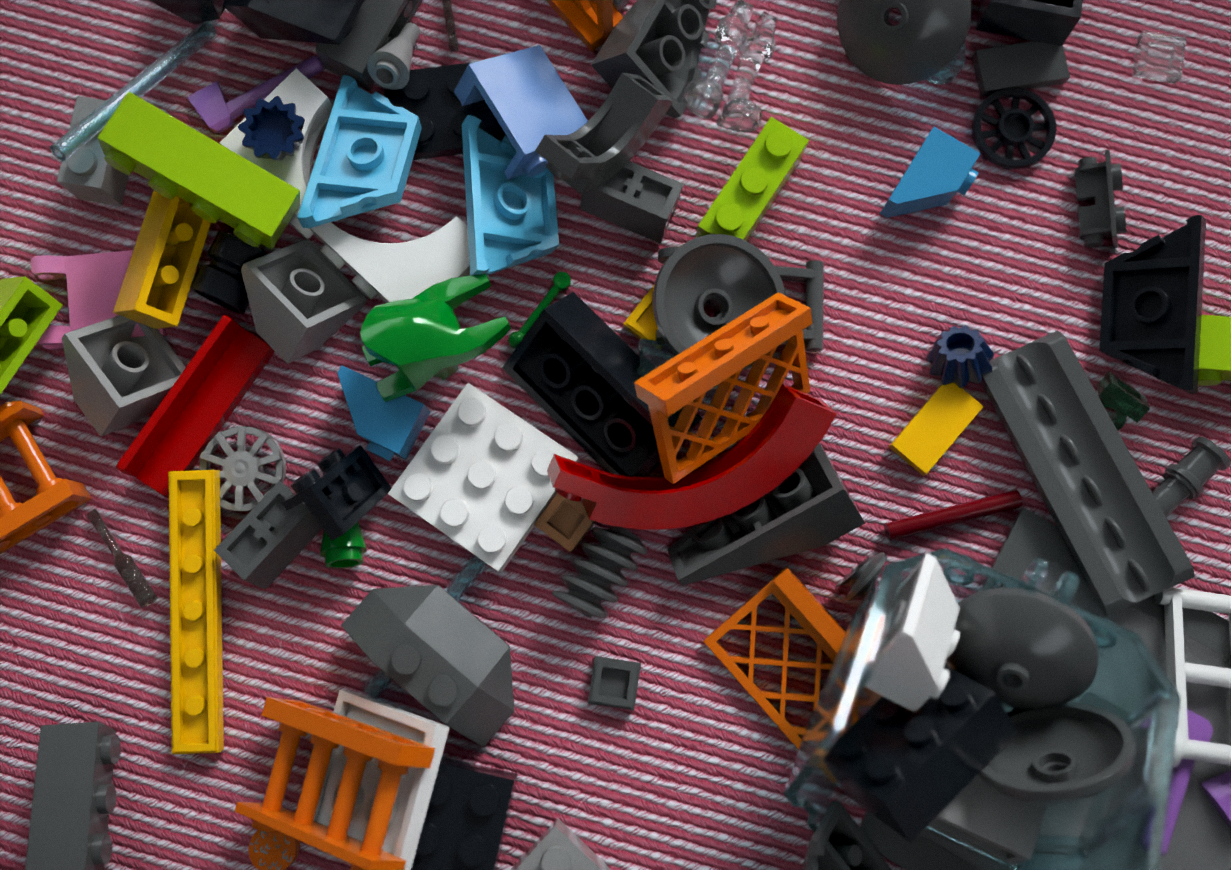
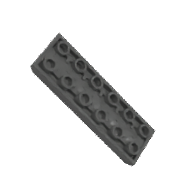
(1085, 474)

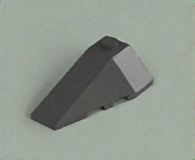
(659, 44)
(792, 518)

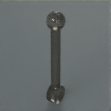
(450, 25)

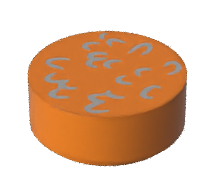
(273, 850)

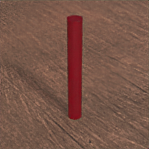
(953, 515)

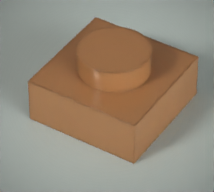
(565, 522)

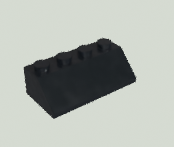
(587, 386)

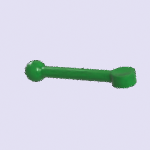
(561, 282)

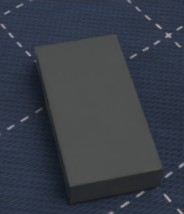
(1020, 66)

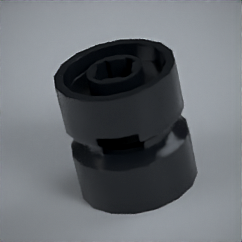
(222, 278)

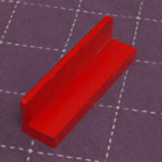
(196, 405)

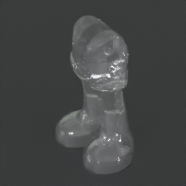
(752, 50)

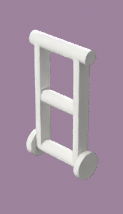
(1181, 672)

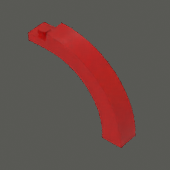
(714, 489)

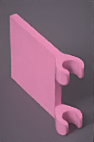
(91, 289)

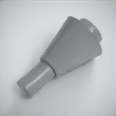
(392, 62)

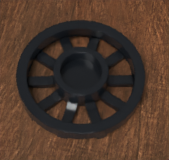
(1013, 128)

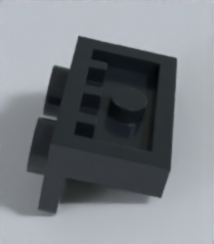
(340, 491)

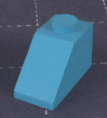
(933, 176)
(387, 426)

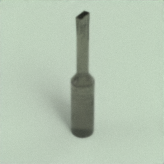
(124, 564)

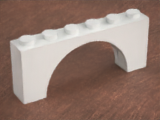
(382, 269)

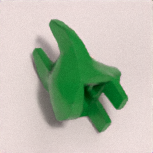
(425, 335)

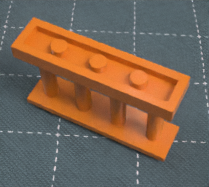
(54, 495)
(361, 745)

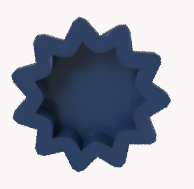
(272, 129)
(960, 356)

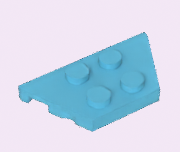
(360, 157)
(505, 217)

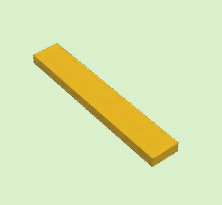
(195, 612)

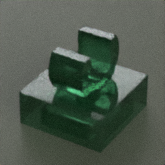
(1122, 398)

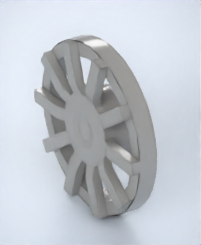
(243, 467)

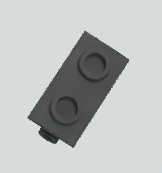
(1099, 182)

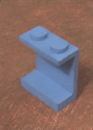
(526, 102)

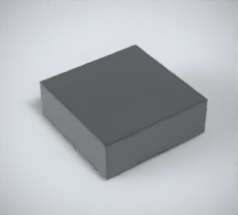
(614, 683)

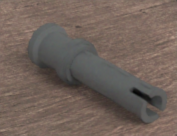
(1190, 474)

